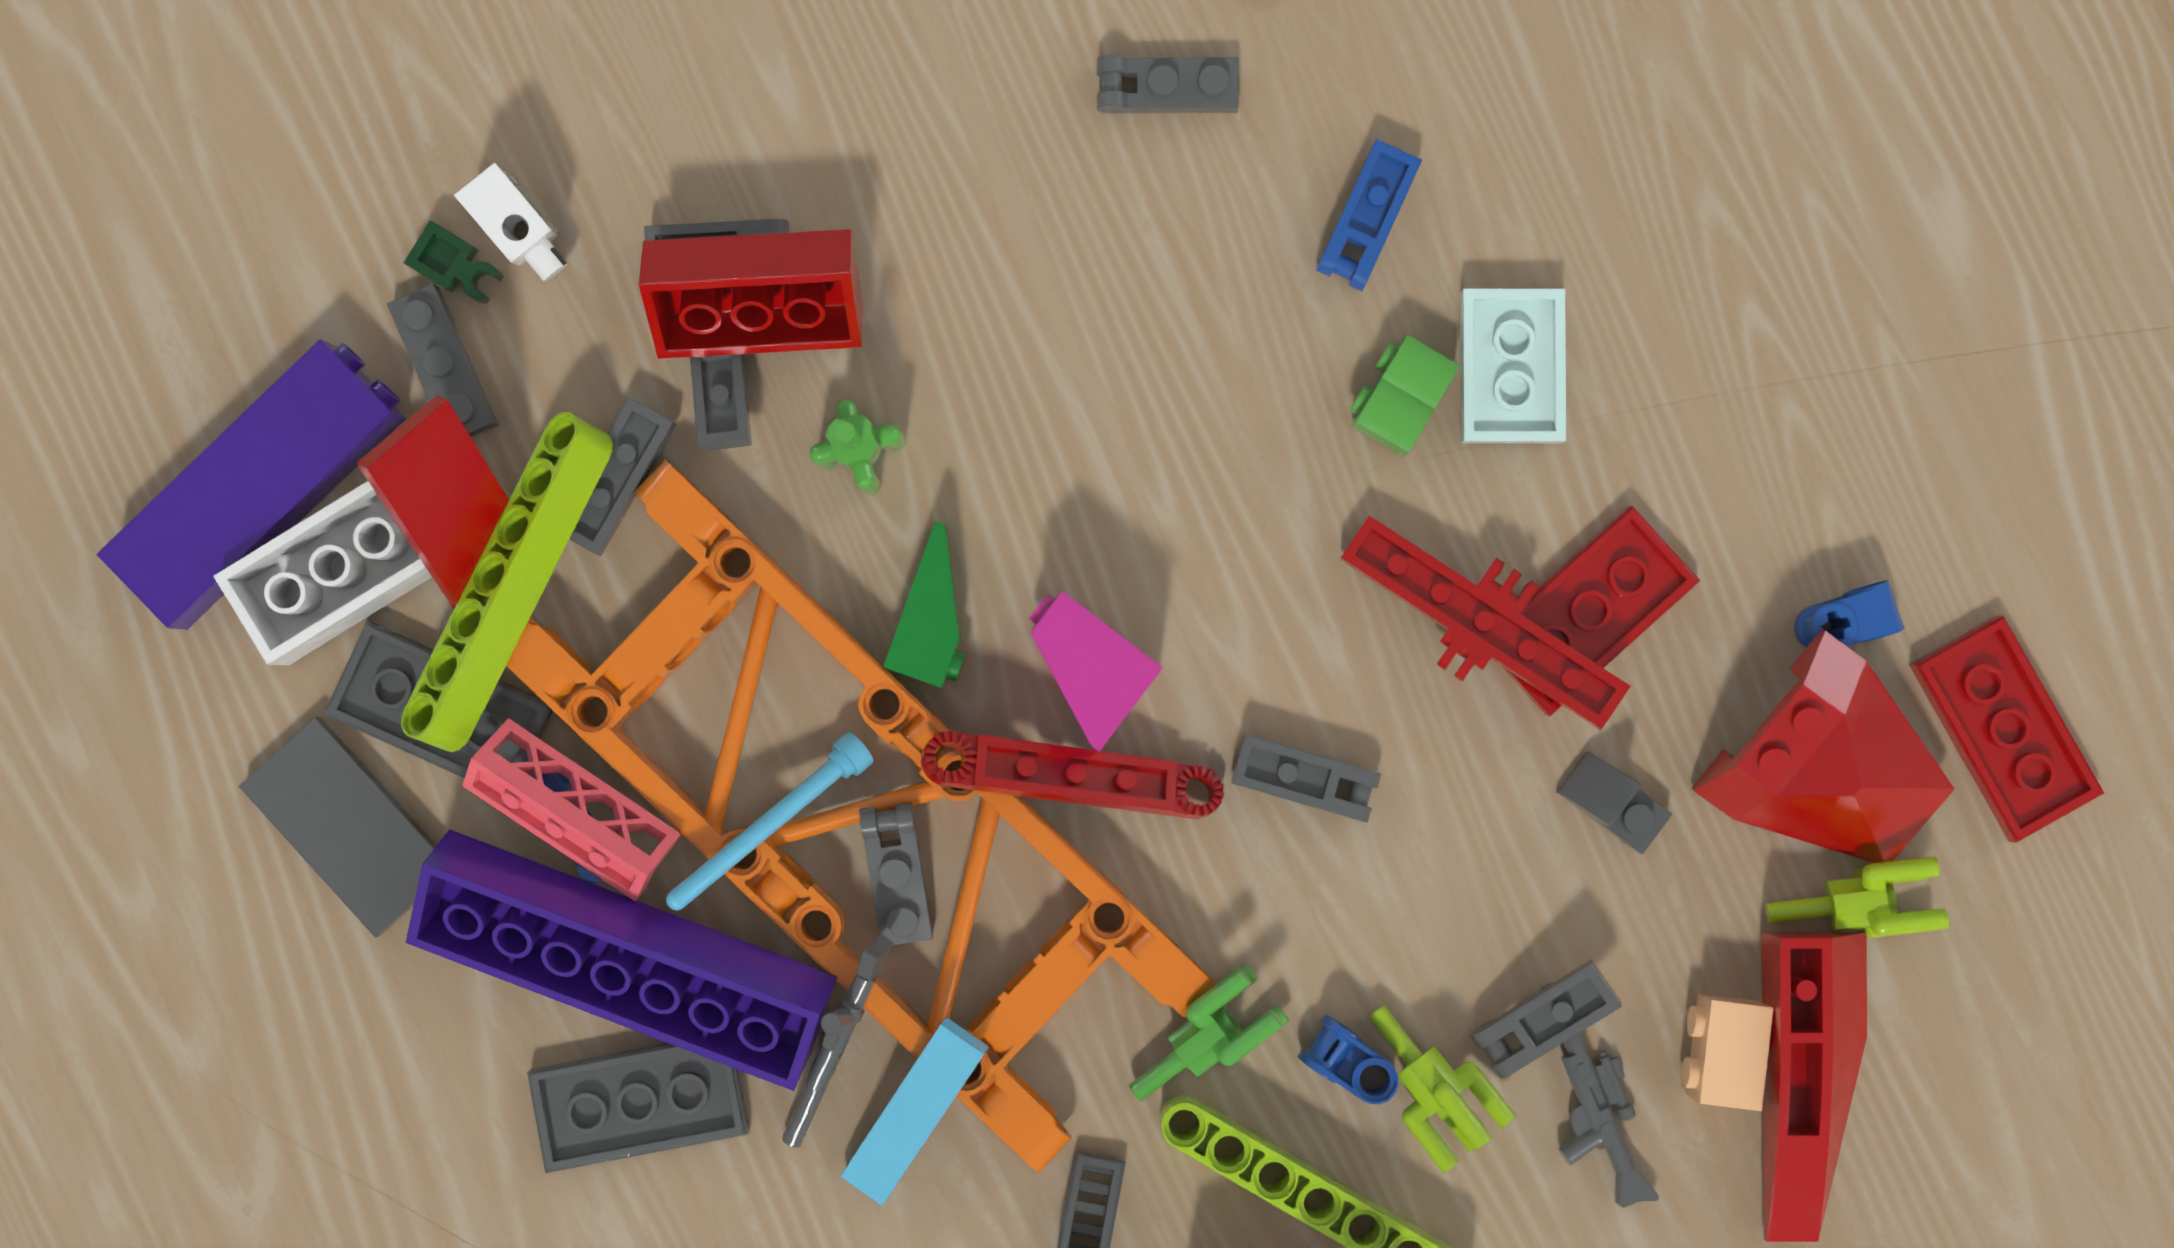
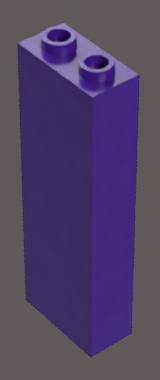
(253, 482)

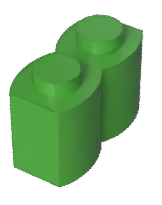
(1404, 395)

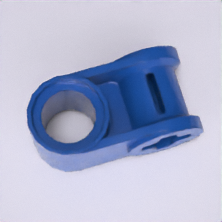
(1854, 617)
(1348, 1060)

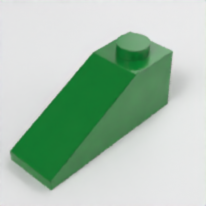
(929, 625)

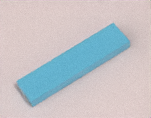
(914, 1111)

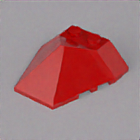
(1832, 763)

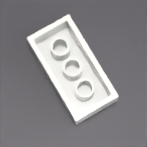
(321, 576)

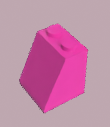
(1092, 665)

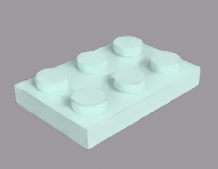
(1513, 365)

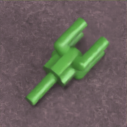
(856, 445)
(1211, 1034)

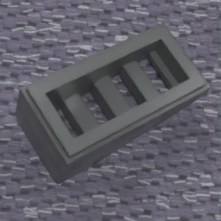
(1100, 1165)

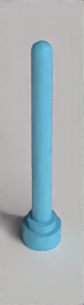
(846, 758)

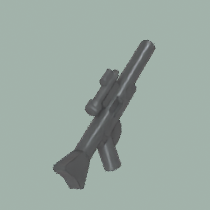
(838, 1029)
(1595, 1122)

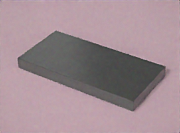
(381, 682)
(342, 824)
(633, 1105)

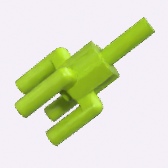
(1868, 901)
(1438, 1091)

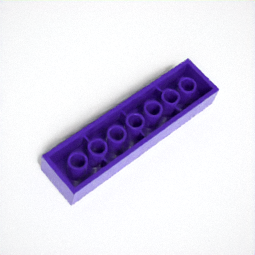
(619, 959)

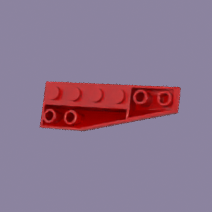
(1811, 1072)

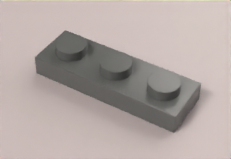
(441, 356)
(637, 442)

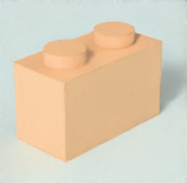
(1727, 1051)

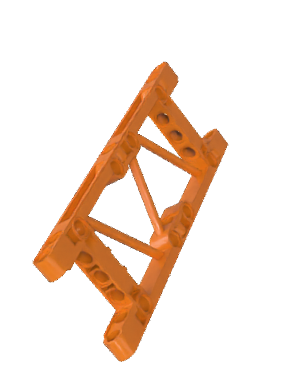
(778, 881)

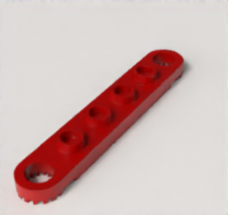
(1072, 775)

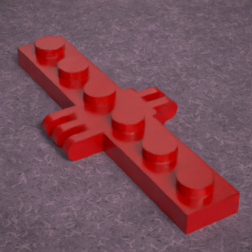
(1485, 622)

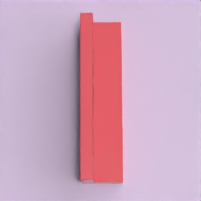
(561, 823)

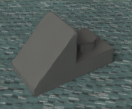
(1614, 802)

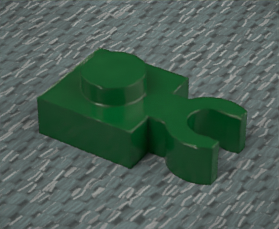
(449, 260)

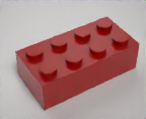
(752, 293)

